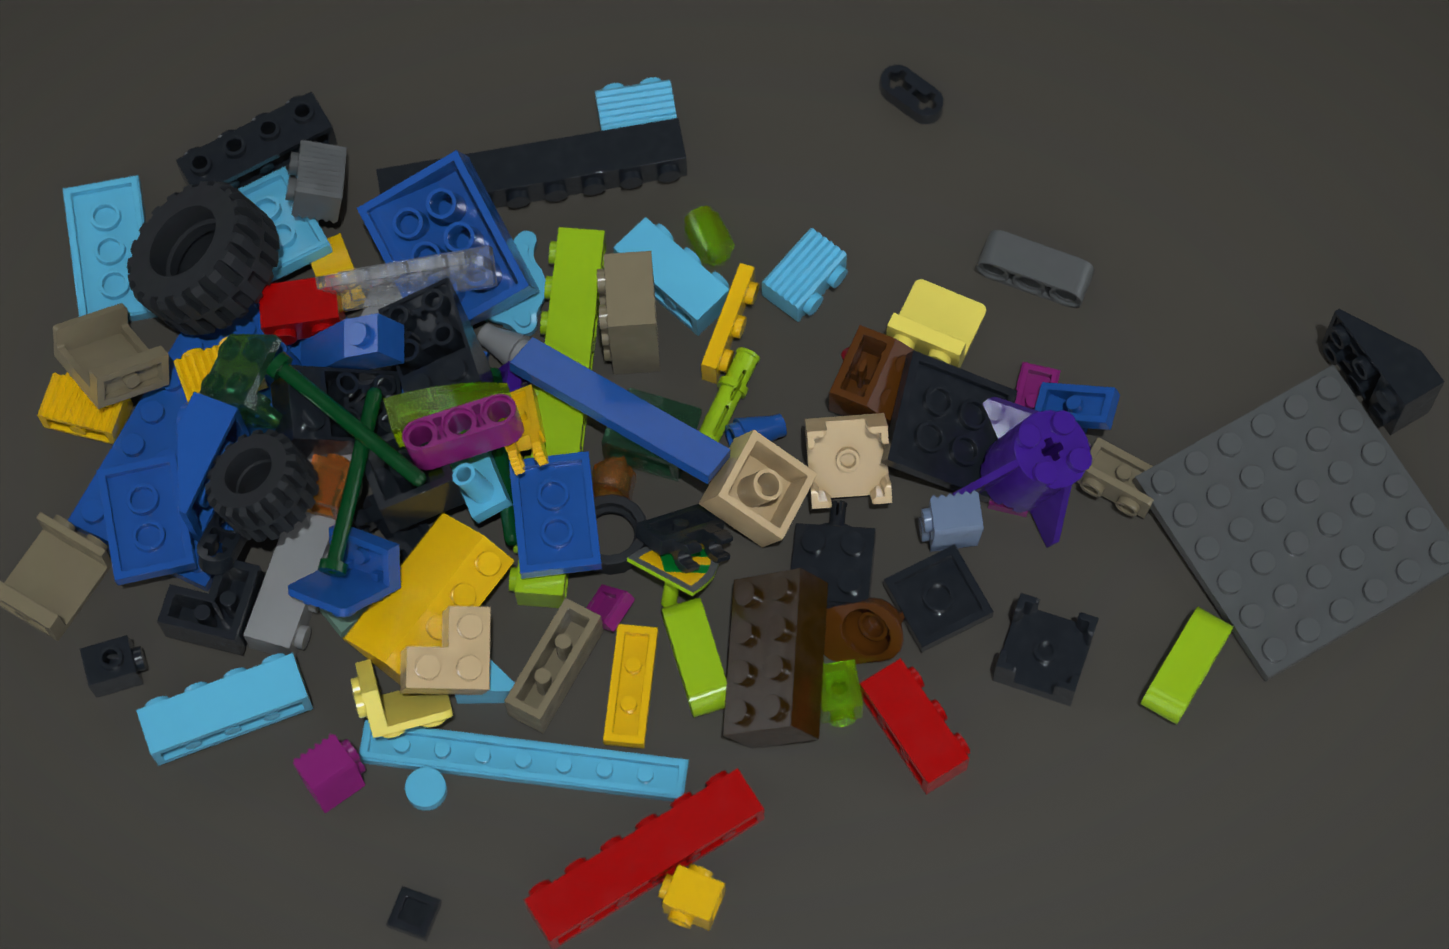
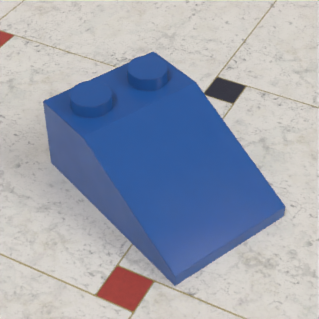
(202, 434)

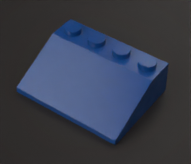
(444, 213)

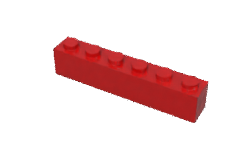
(643, 858)

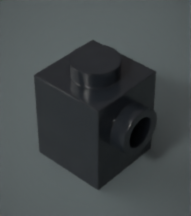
(113, 666)

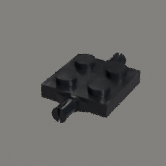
(837, 555)

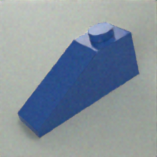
(356, 344)

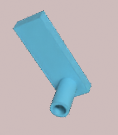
(481, 486)

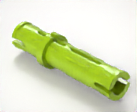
(731, 389)

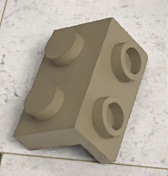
(1113, 477)

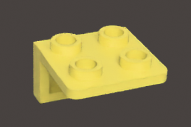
(937, 322)
(395, 711)

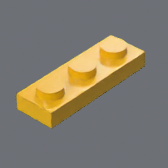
(730, 324)
(631, 686)

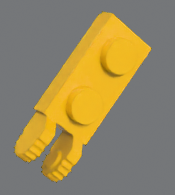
(533, 434)

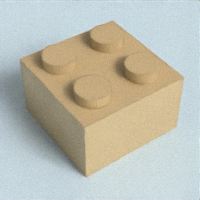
(758, 489)

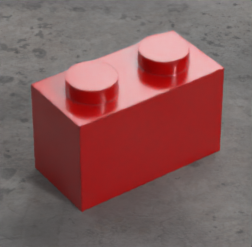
(298, 310)

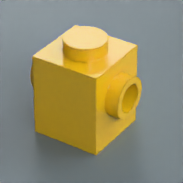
(692, 896)

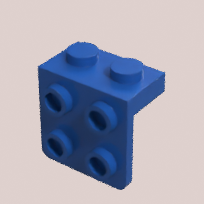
(369, 578)

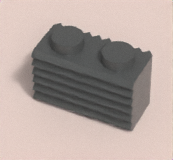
(317, 180)

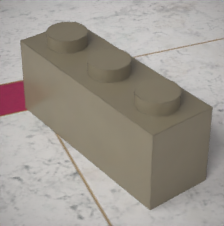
(554, 665)

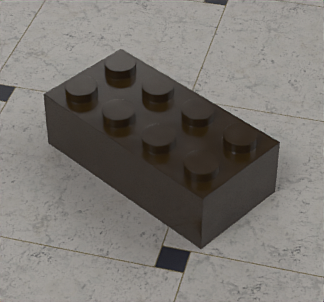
(776, 659)

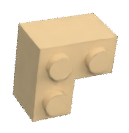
(458, 665)

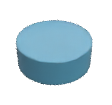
(426, 788)

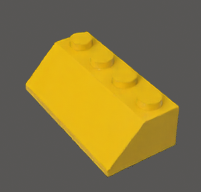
(443, 570)

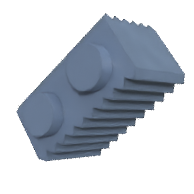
(952, 521)

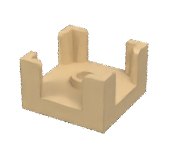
(848, 458)

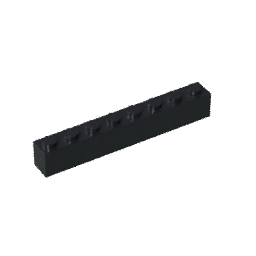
(570, 164)

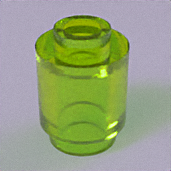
(708, 235)

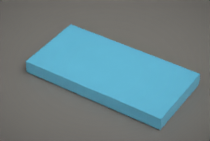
(101, 230)

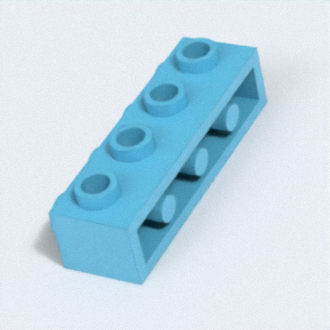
(224, 708)

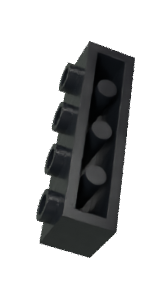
(258, 146)

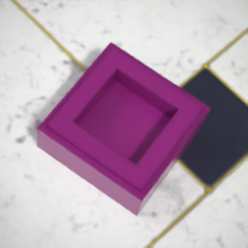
(610, 605)

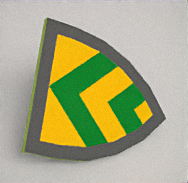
(665, 569)

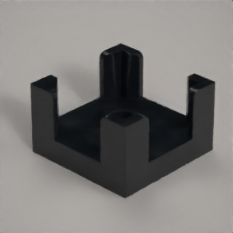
(1044, 651)

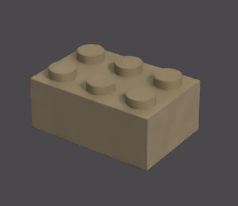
(628, 312)

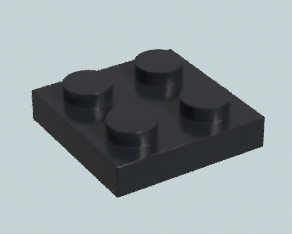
(938, 598)

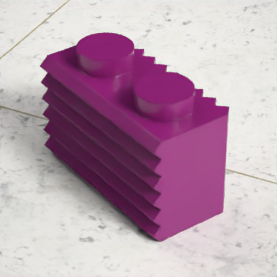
(331, 771)

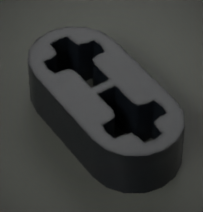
(911, 94)

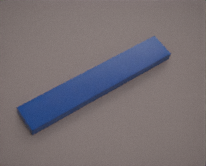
(620, 410)

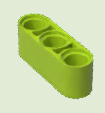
(696, 656)
(1187, 665)

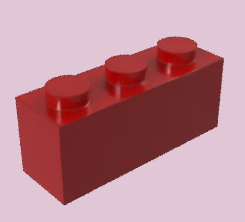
(915, 725)

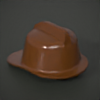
(863, 631)

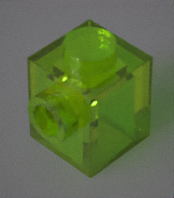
(841, 694)

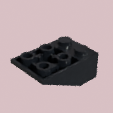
(437, 340)
(1383, 370)
(314, 430)

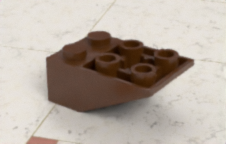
(869, 375)

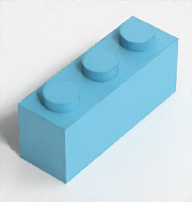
(679, 277)

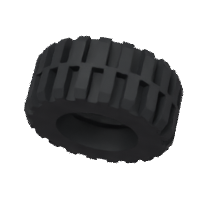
(203, 258)

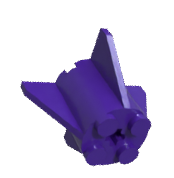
(1033, 463)

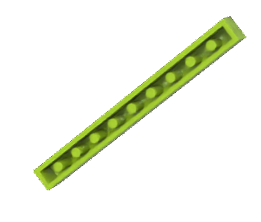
(571, 330)

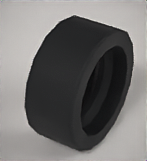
(624, 507)

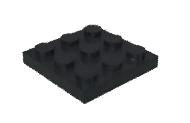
(941, 423)

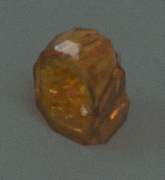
(613, 477)

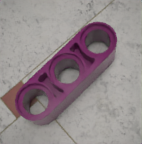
(444, 427)

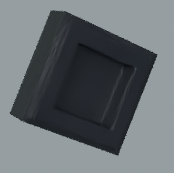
(414, 913)

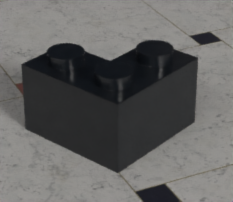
(214, 617)

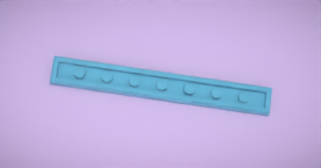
(529, 762)

